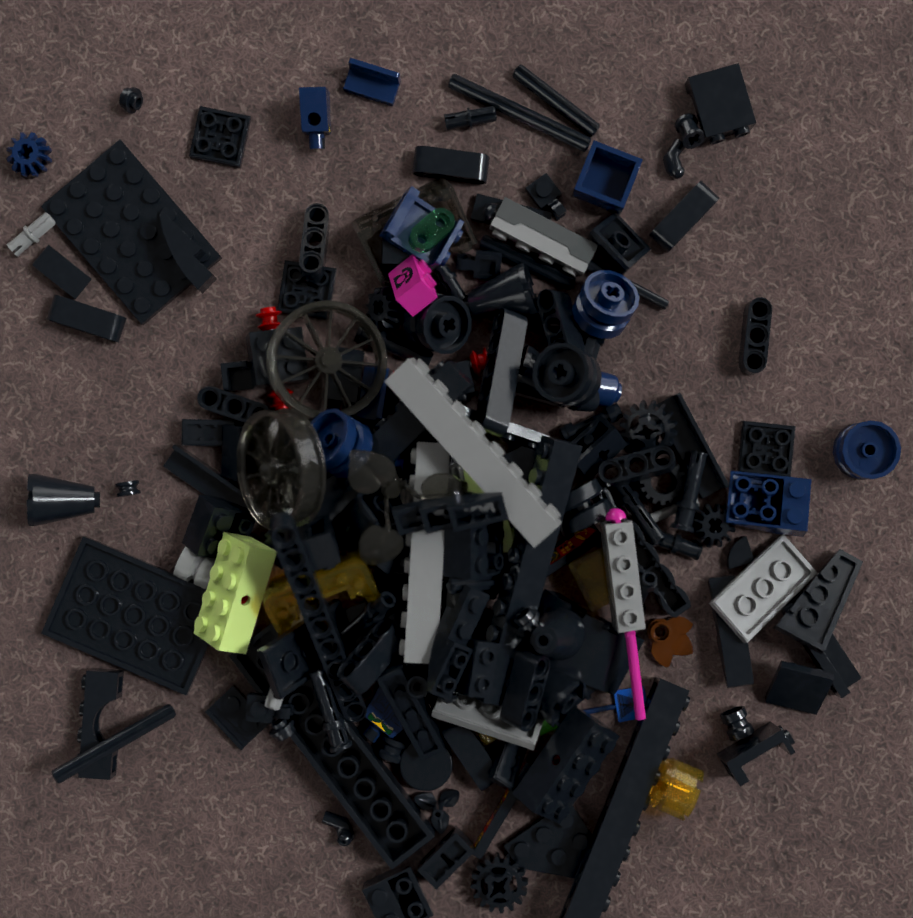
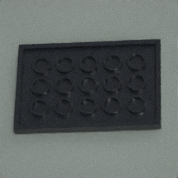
(117, 227)
(129, 615)

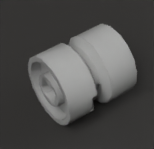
(194, 567)

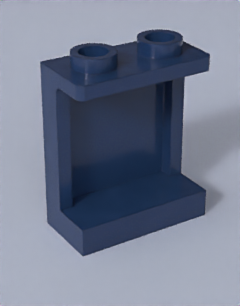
(408, 214)

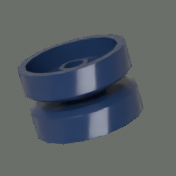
(605, 304)
(338, 437)
(882, 447)

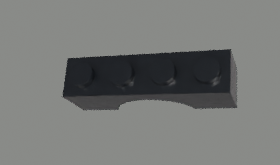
(100, 688)

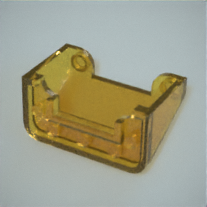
(347, 575)

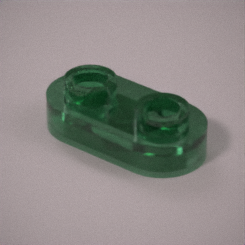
(430, 231)

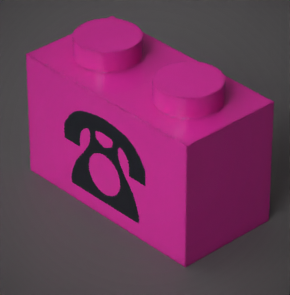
(413, 284)

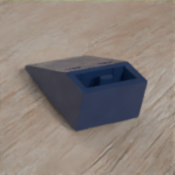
(769, 503)

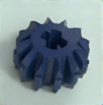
(37, 156)

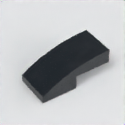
(61, 271)

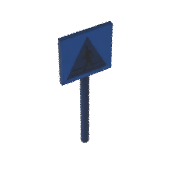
(623, 705)

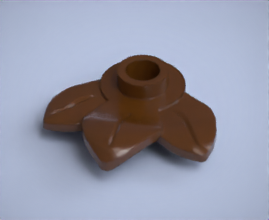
(672, 641)

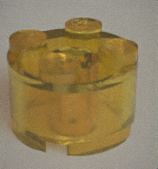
(676, 789)

